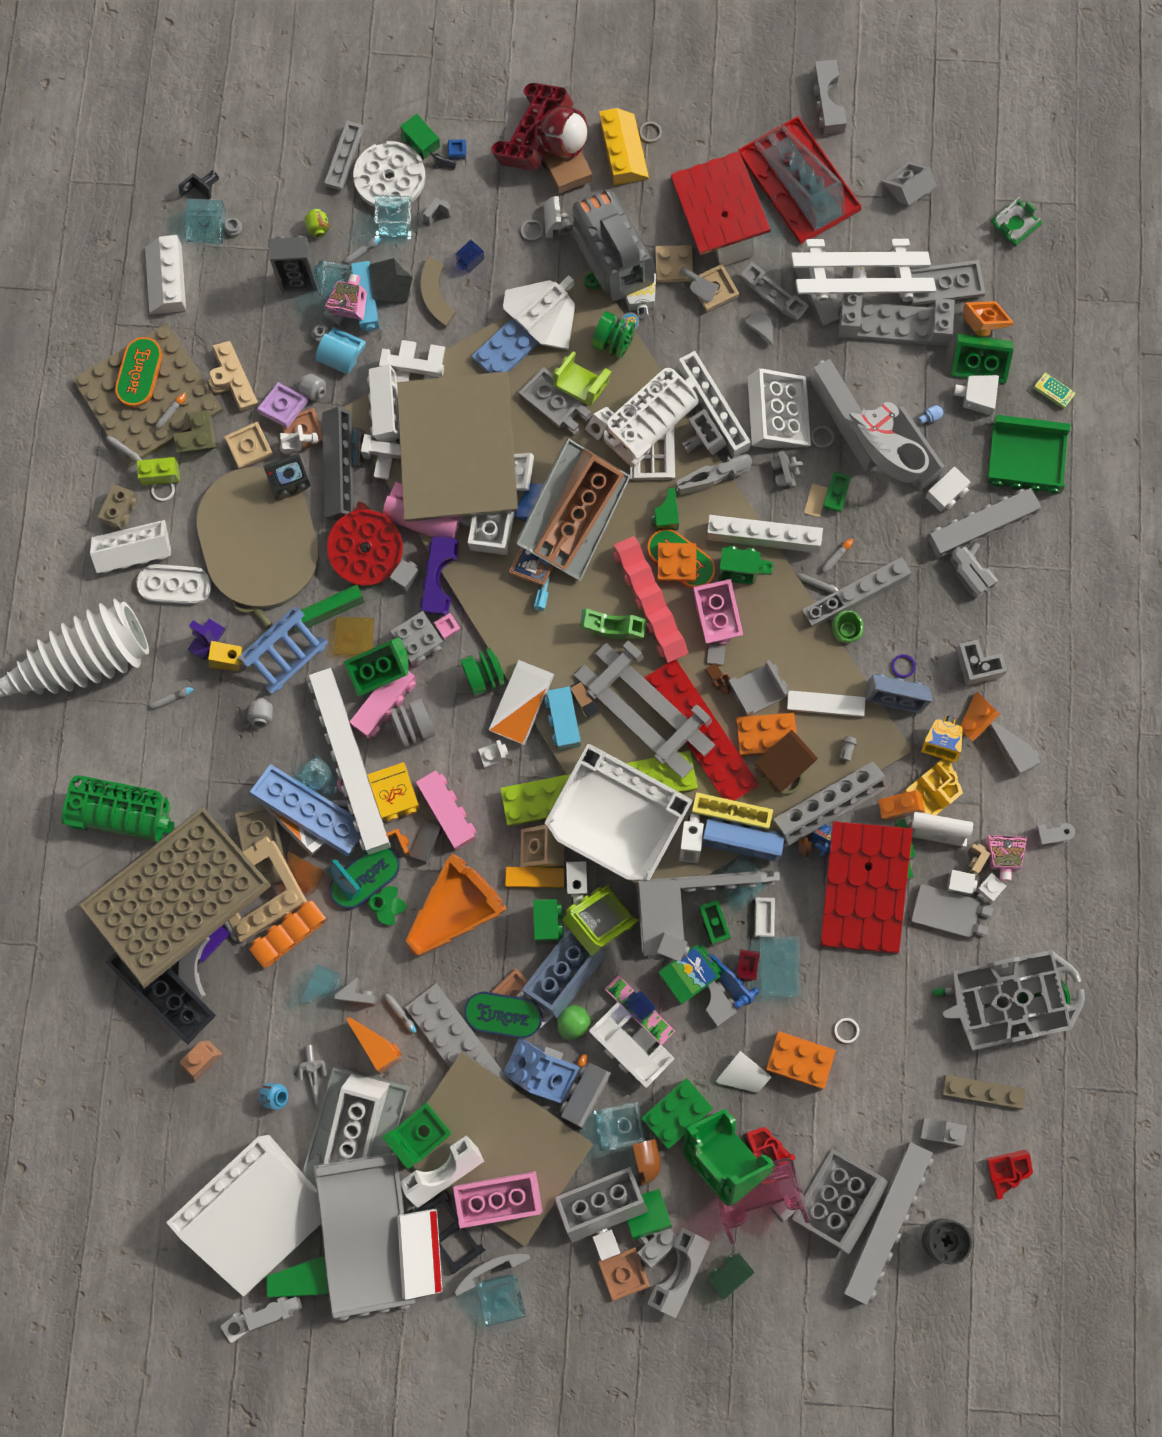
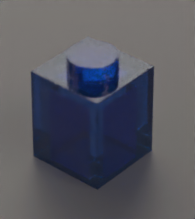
(469, 256)
(640, 1005)

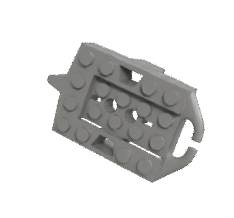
(1030, 975)

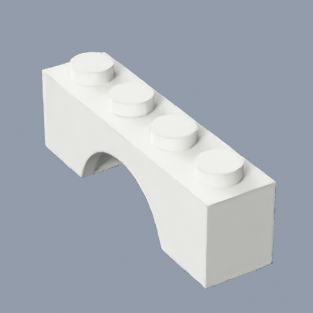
(423, 1186)

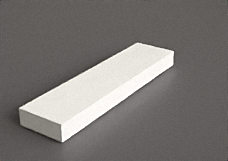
(826, 703)

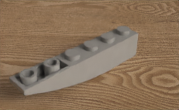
(858, 592)

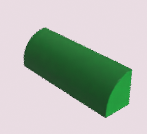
(331, 606)

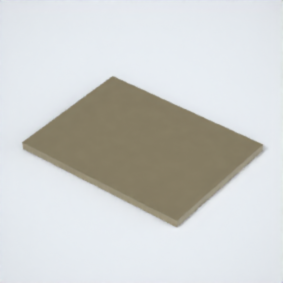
(457, 446)
(174, 896)
(510, 1135)

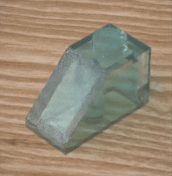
(321, 984)

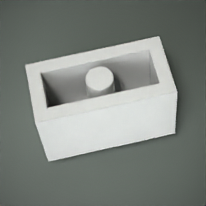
(948, 489)

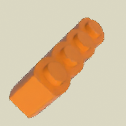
(288, 934)

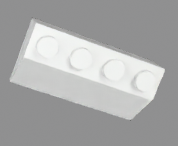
(165, 275)
(130, 547)

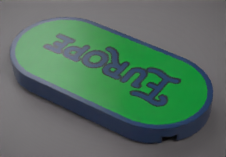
(370, 874)
(503, 1014)

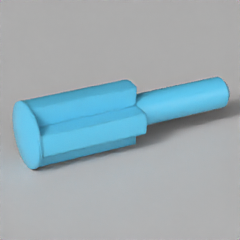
(541, 598)

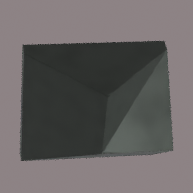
(390, 281)

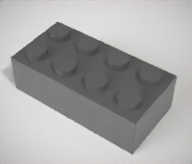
(293, 263)

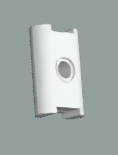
(941, 829)

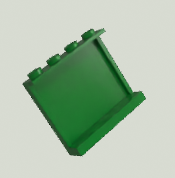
(1028, 454)

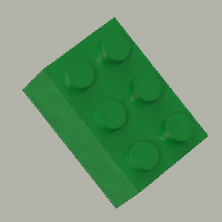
(676, 1112)

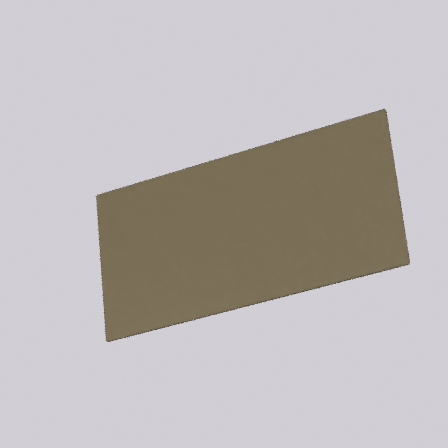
(553, 639)

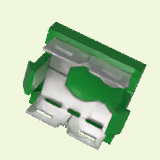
(1017, 221)

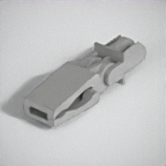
(713, 475)

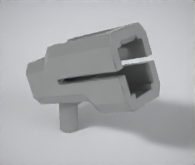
(970, 571)

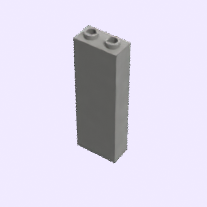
(840, 404)

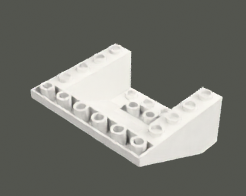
(250, 1215)

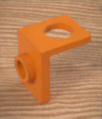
(402, 838)

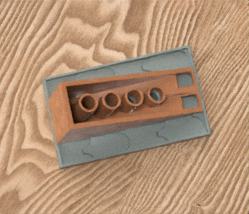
(573, 509)

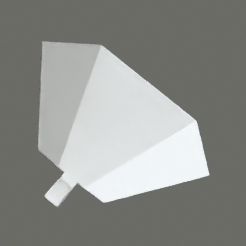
(543, 311)

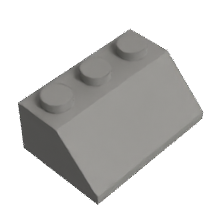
(585, 1095)

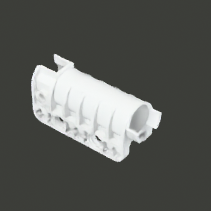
(654, 416)

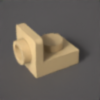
(978, 862)

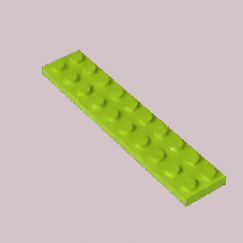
(536, 799)

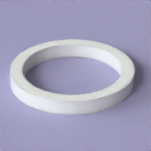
(163, 499)
(846, 1041)

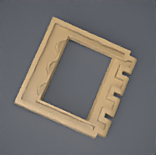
(278, 906)

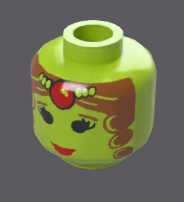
(316, 223)

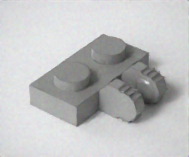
(657, 1247)

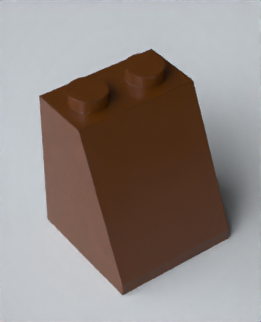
(785, 762)

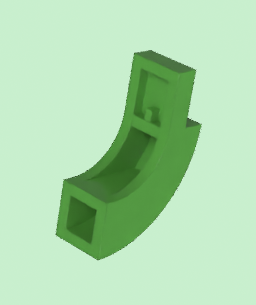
(612, 626)

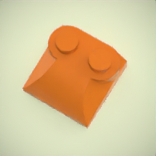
(985, 317)

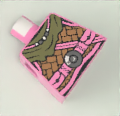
(348, 299)
(1006, 854)

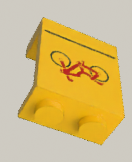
(393, 792)

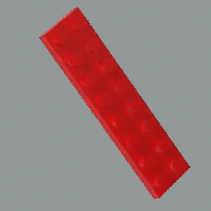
(723, 763)

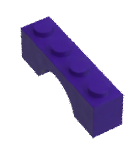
(442, 553)

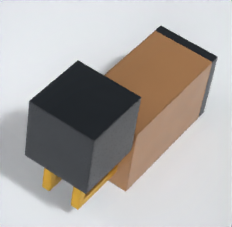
(584, 700)

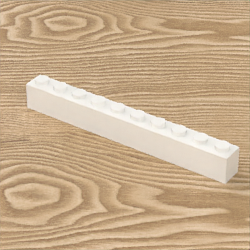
(349, 760)

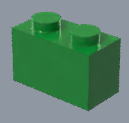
(419, 136)
(714, 923)

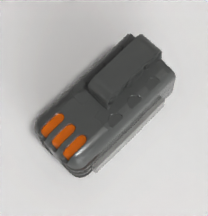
(611, 245)

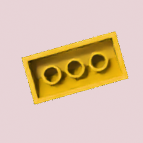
(622, 146)

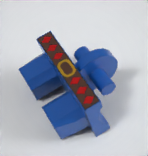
(822, 839)

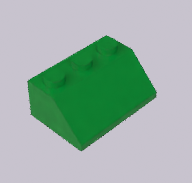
(981, 357)
(378, 666)

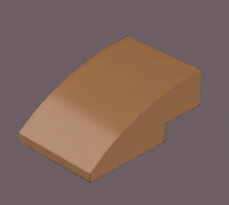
(567, 172)

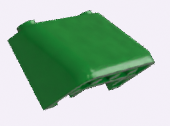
(723, 1158)

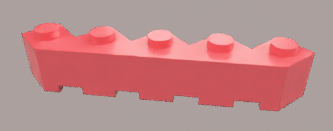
(650, 599)

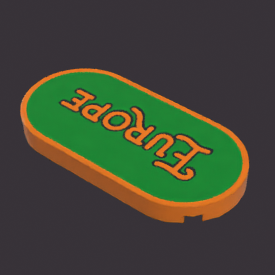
(138, 372)
(704, 564)

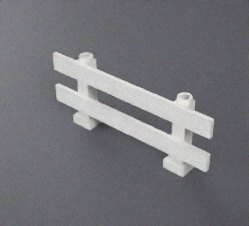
(895, 256)
(404, 366)

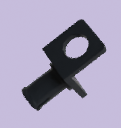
(202, 185)

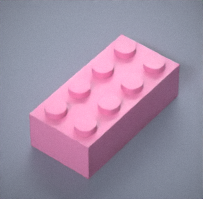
(497, 1199)

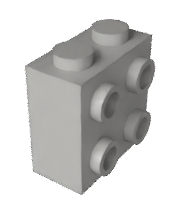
(418, 638)

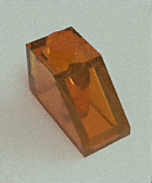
(306, 874)

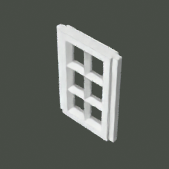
(669, 459)

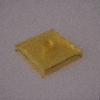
(353, 635)

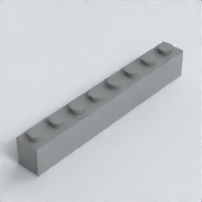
(887, 1223)

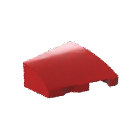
(762, 1142)
(1008, 1171)

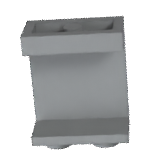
(758, 689)

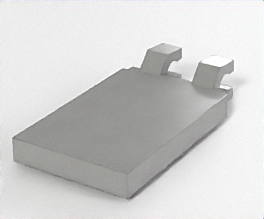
(554, 403)
(949, 912)

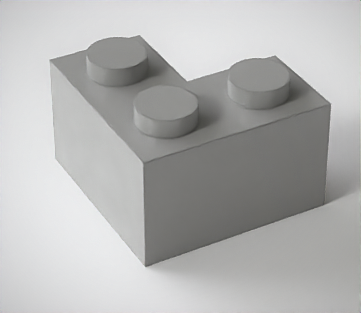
(975, 667)

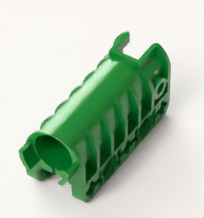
(116, 813)

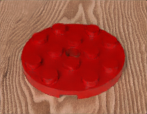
(384, 543)

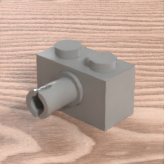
(706, 434)

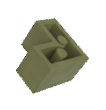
(202, 433)

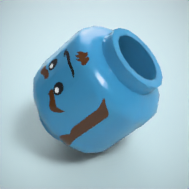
(273, 1096)

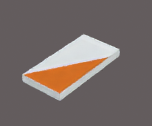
(521, 702)

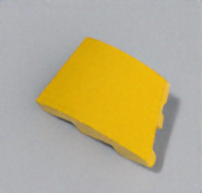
(938, 787)

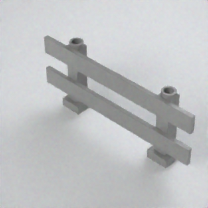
(686, 728)

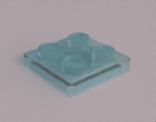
(743, 895)

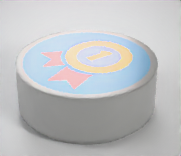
(632, 317)

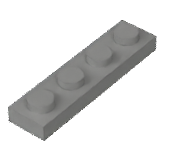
(344, 155)

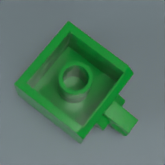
(742, 565)

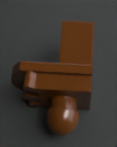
(719, 679)

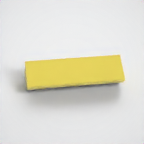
(732, 811)

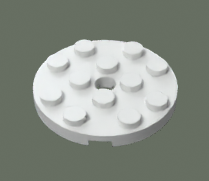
(386, 158)

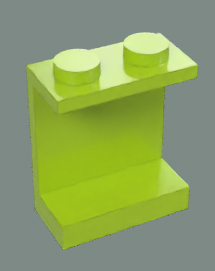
(579, 381)

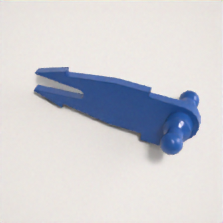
(731, 981)

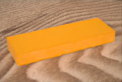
(535, 877)

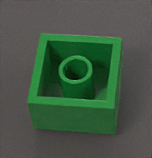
(546, 924)

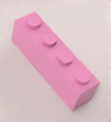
(379, 705)
(446, 811)

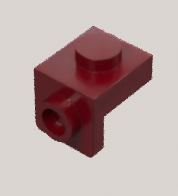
(747, 965)

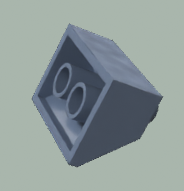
(897, 693)

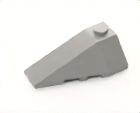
(826, 311)

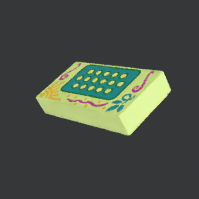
(1054, 390)

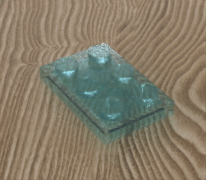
(780, 966)

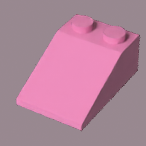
(717, 611)

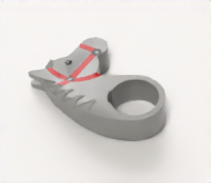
(882, 444)

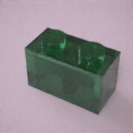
(730, 1275)

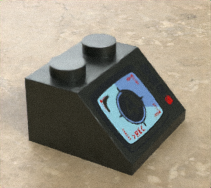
(287, 476)

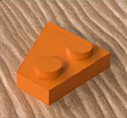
(978, 717)

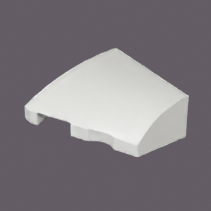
(552, 216)
(744, 1074)

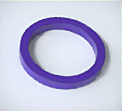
(906, 656)

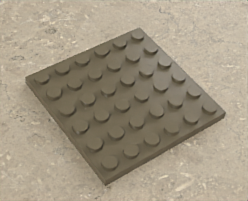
(137, 425)

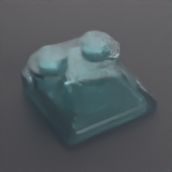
(329, 274)
(501, 1299)

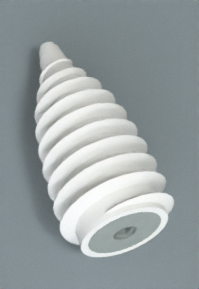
(81, 652)

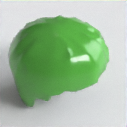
(847, 627)
(573, 1022)

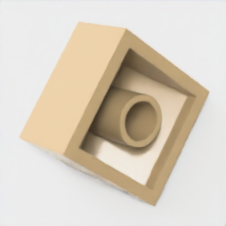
(540, 848)

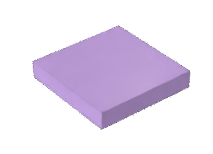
(282, 405)

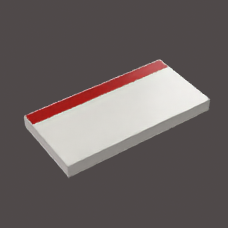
(419, 1254)

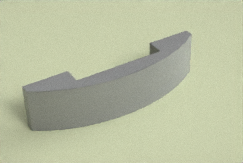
(772, 293)
(468, 1283)

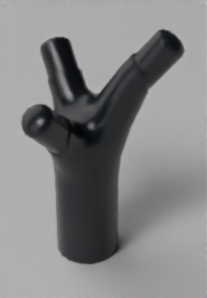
(443, 161)

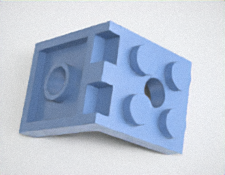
(540, 1071)

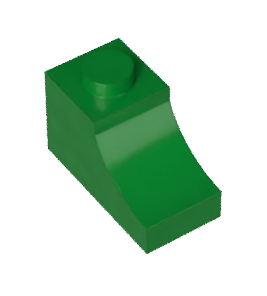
(667, 514)

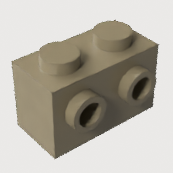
(118, 507)

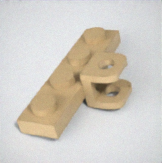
(231, 376)

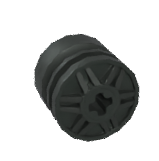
(957, 1247)

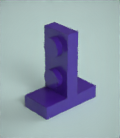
(204, 635)

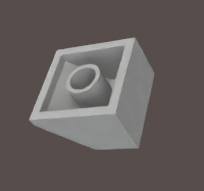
(910, 183)

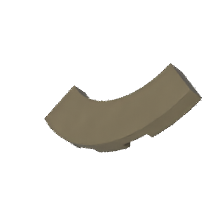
(431, 294)

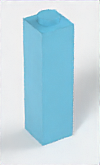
(370, 321)

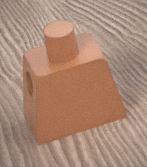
(200, 1059)

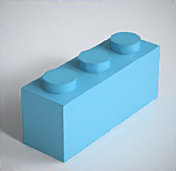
(562, 718)

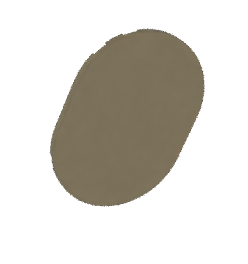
(253, 544)

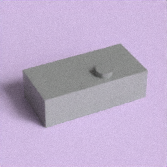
(601, 1204)

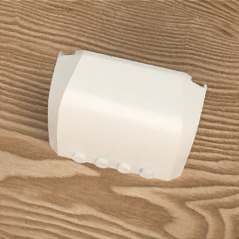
(616, 815)

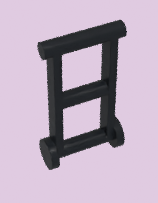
(478, 1249)

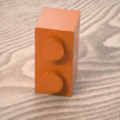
(901, 805)

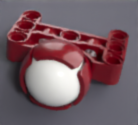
(548, 125)

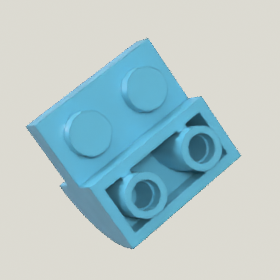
(339, 350)

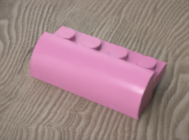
(436, 527)

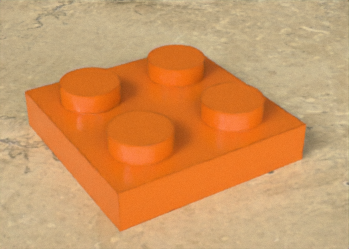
(677, 562)

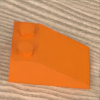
(380, 1051)

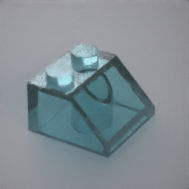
(393, 216)
(205, 220)
(618, 1126)

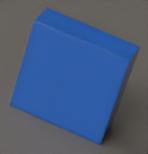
(457, 149)

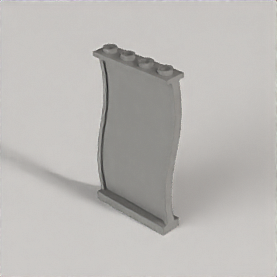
(360, 1234)

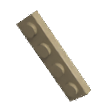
(984, 1092)

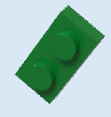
(837, 492)

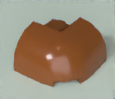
(647, 1160)

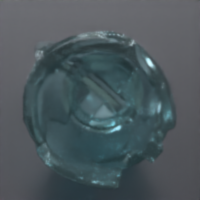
(318, 776)

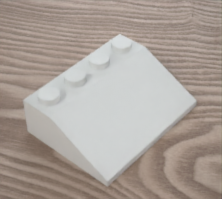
(778, 410)

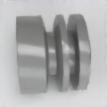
(412, 722)

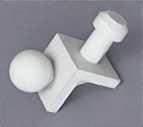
(294, 442)

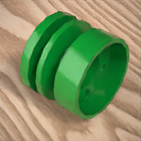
(609, 333)
(482, 671)

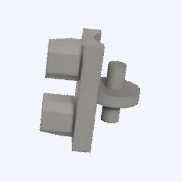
(787, 477)

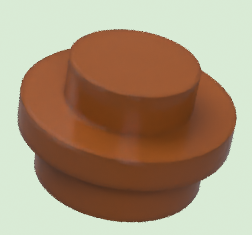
(805, 847)

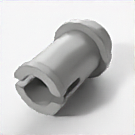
(847, 748)

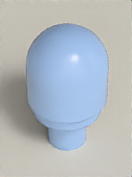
(931, 415)

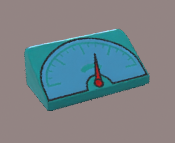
(343, 880)

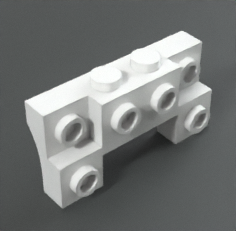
(626, 1050)

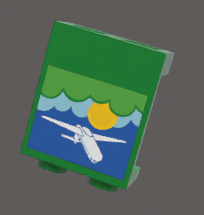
(690, 974)

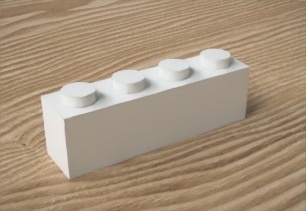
(384, 403)

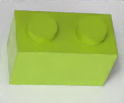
(158, 471)

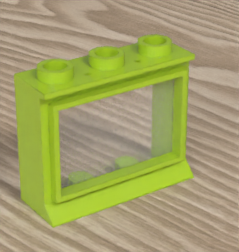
(598, 919)

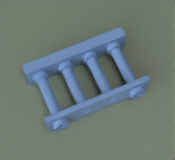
(265, 644)

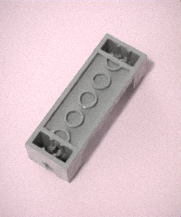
(896, 322)

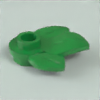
(390, 905)

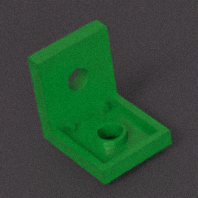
(407, 1141)

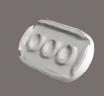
(174, 584)

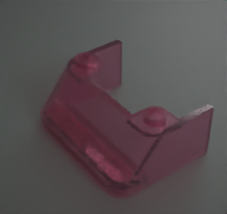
(779, 1186)

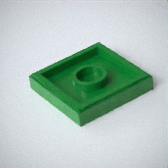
(652, 1221)

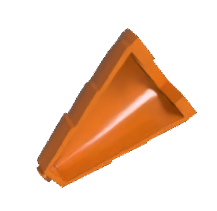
(453, 907)

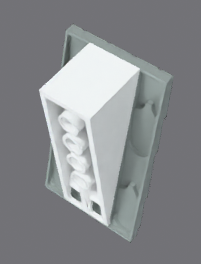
(354, 1118)

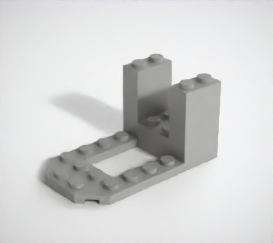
(662, 908)

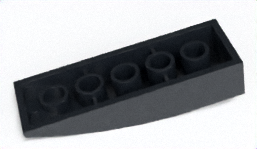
(169, 1000)

